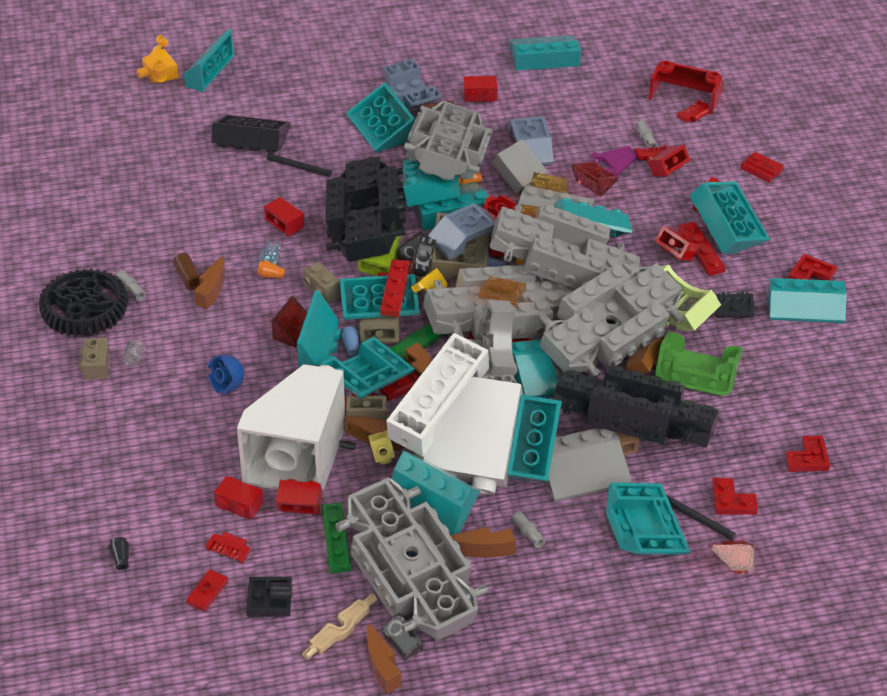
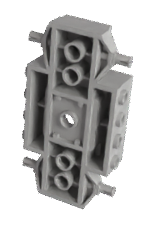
(448, 141)
(557, 245)
(633, 300)
(463, 311)
(429, 584)

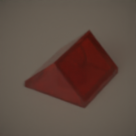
(594, 177)
(288, 322)

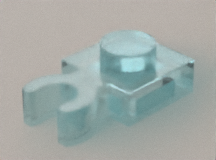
(271, 253)

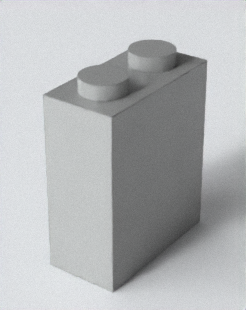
(518, 165)

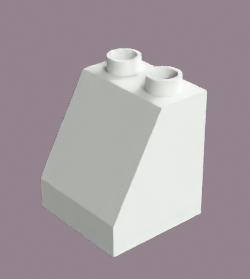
(294, 429)
(478, 434)

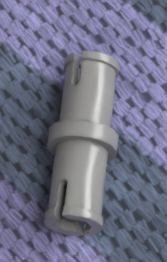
(646, 134)
(131, 285)
(528, 530)

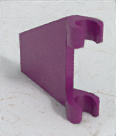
(617, 159)

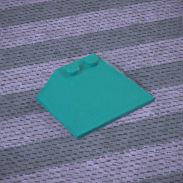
(371, 368)
(644, 519)

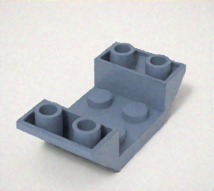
(408, 87)
(535, 135)
(460, 227)

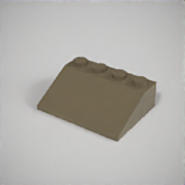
(474, 257)

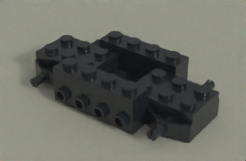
(365, 209)
(637, 406)

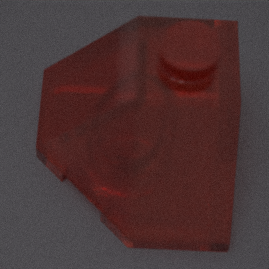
(735, 554)

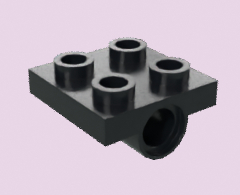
(269, 596)

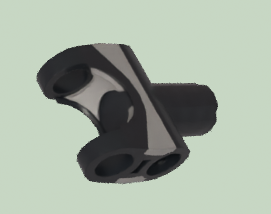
(422, 256)

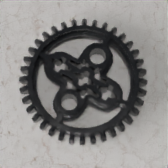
(83, 302)

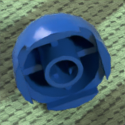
(226, 373)

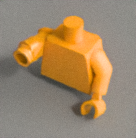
(158, 64)

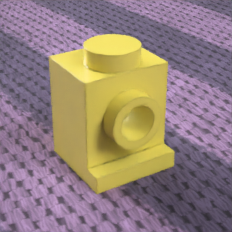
(379, 441)

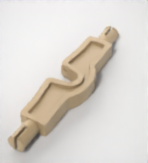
(332, 633)

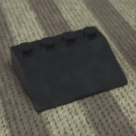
(250, 132)

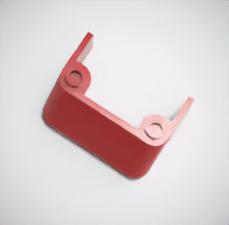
(688, 77)

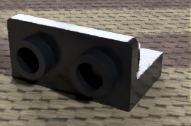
(735, 305)

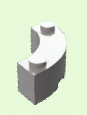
(498, 337)

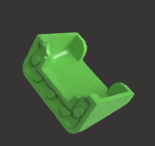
(697, 369)

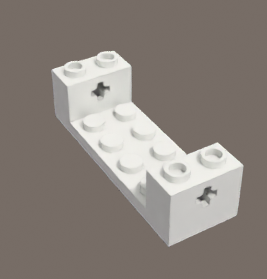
(434, 393)

